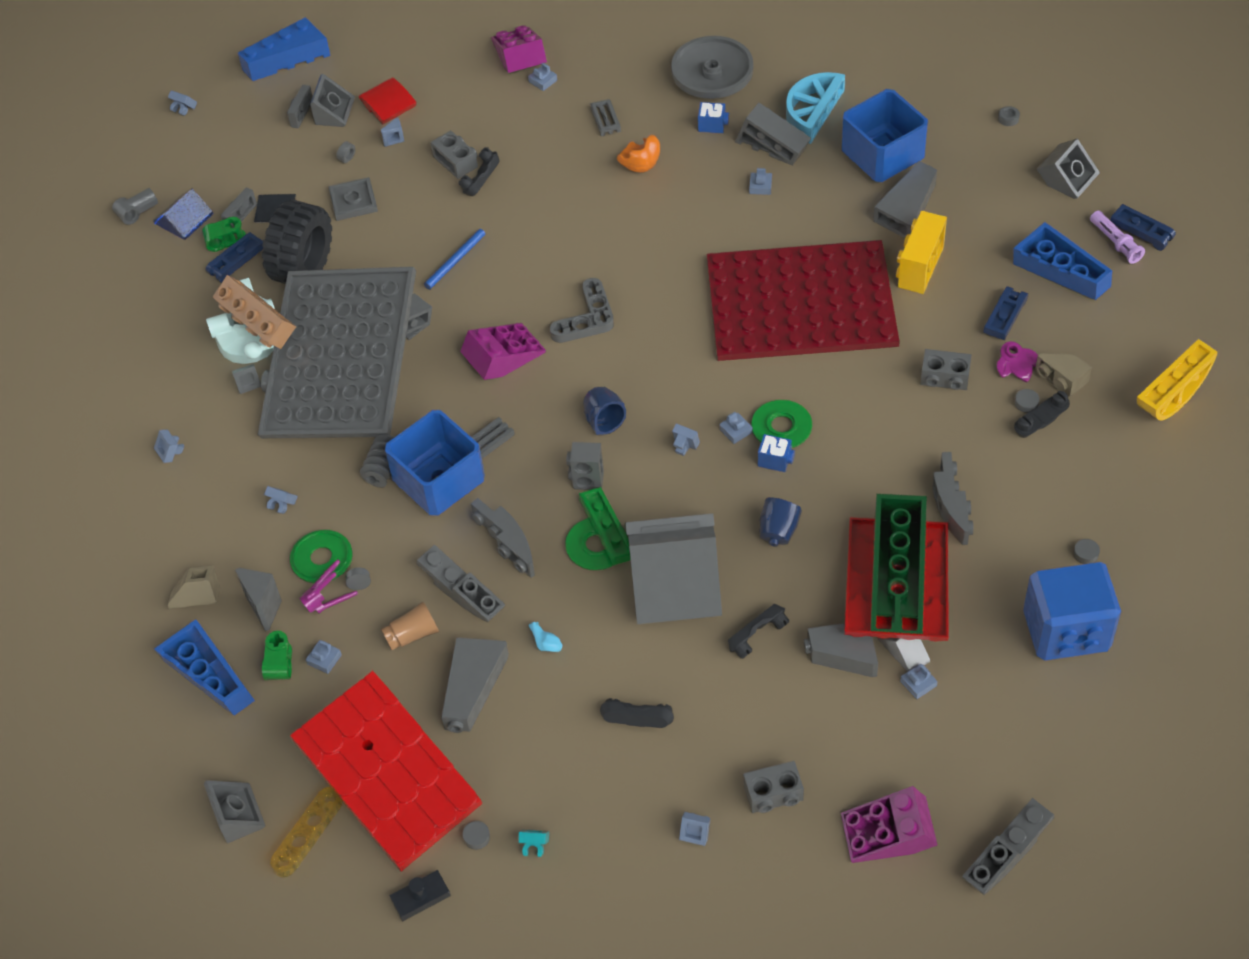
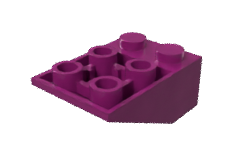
(519, 48)
(500, 349)
(889, 826)

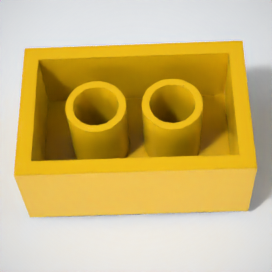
(921, 252)

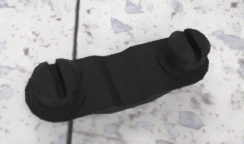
(490, 162)
(1042, 415)
(739, 641)
(633, 715)

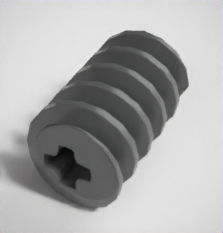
(376, 466)

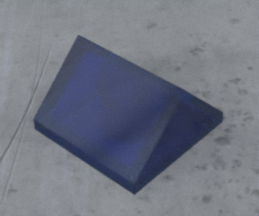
(184, 215)

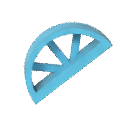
(817, 83)

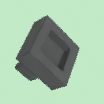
(246, 378)

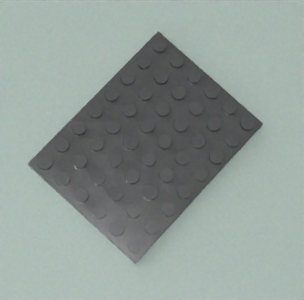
(343, 356)

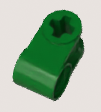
(221, 234)
(277, 657)

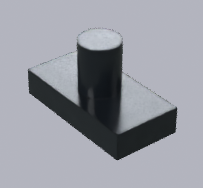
(420, 895)

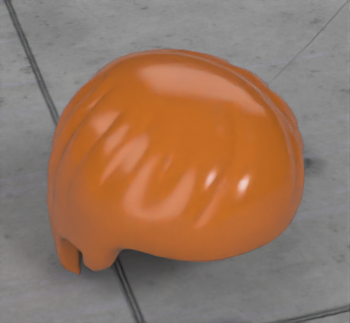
(640, 157)

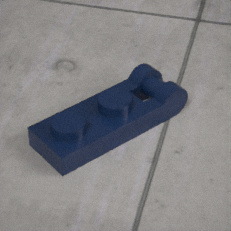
(1143, 226)
(235, 256)
(1005, 313)

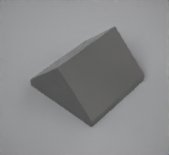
(331, 103)
(261, 594)
(234, 808)

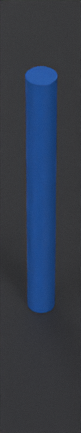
(454, 259)

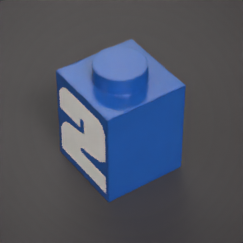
(712, 117)
(775, 453)

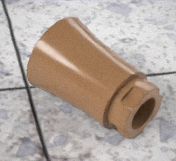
(410, 627)

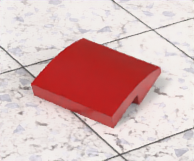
(388, 100)

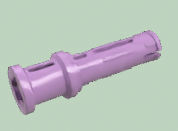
(1123, 242)

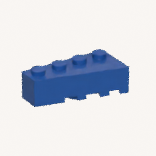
(284, 49)
(1062, 261)
(201, 663)

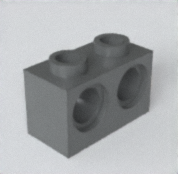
(454, 154)
(946, 369)
(585, 465)
(771, 781)

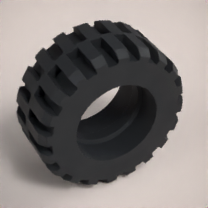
(296, 240)

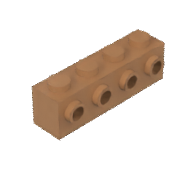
(253, 312)

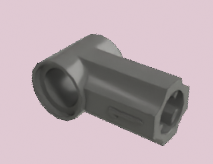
(129, 209)

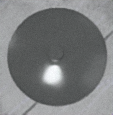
(712, 67)

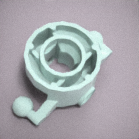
(234, 340)

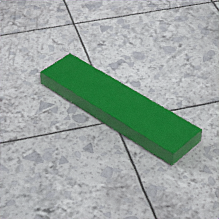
(606, 525)

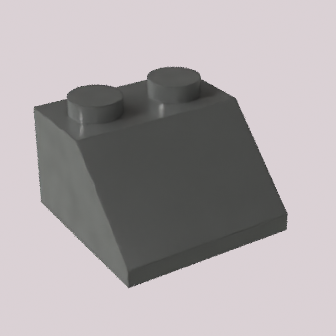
(1068, 169)

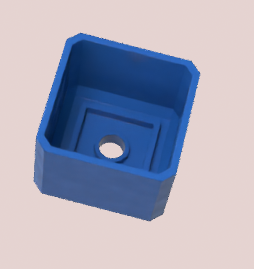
(884, 135)
(434, 449)
(1071, 611)

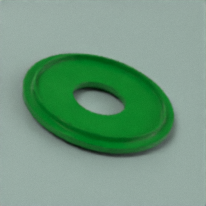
(798, 415)
(578, 551)
(301, 554)

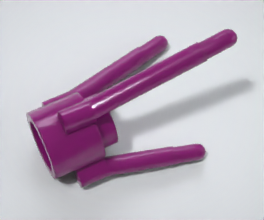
(312, 597)

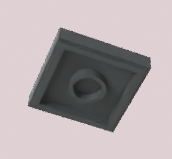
(353, 199)

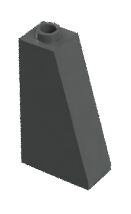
(906, 199)
(471, 678)

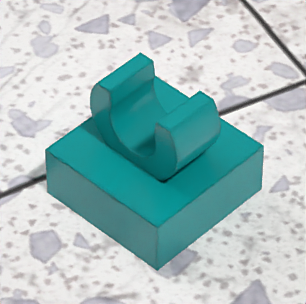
(533, 838)

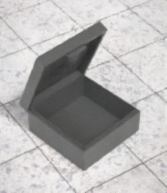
(674, 568)

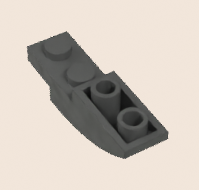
(950, 501)
(507, 532)
(459, 586)
(1009, 847)

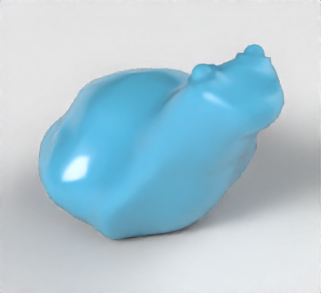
(545, 640)

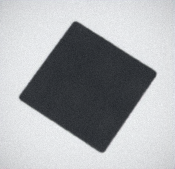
(268, 204)

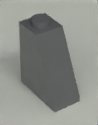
(844, 652)

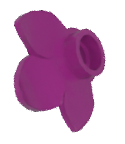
(1019, 363)

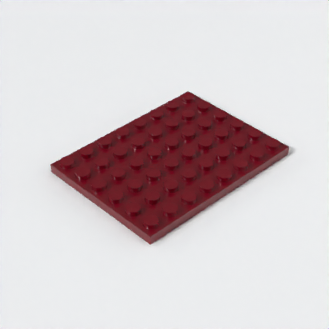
(801, 300)

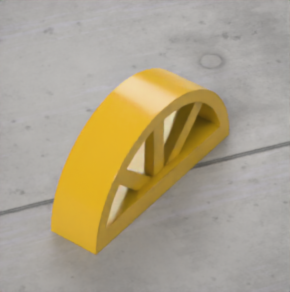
(1178, 382)

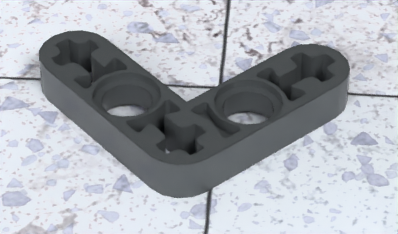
(592, 319)

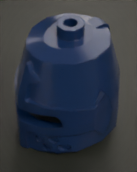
(604, 408)
(778, 521)

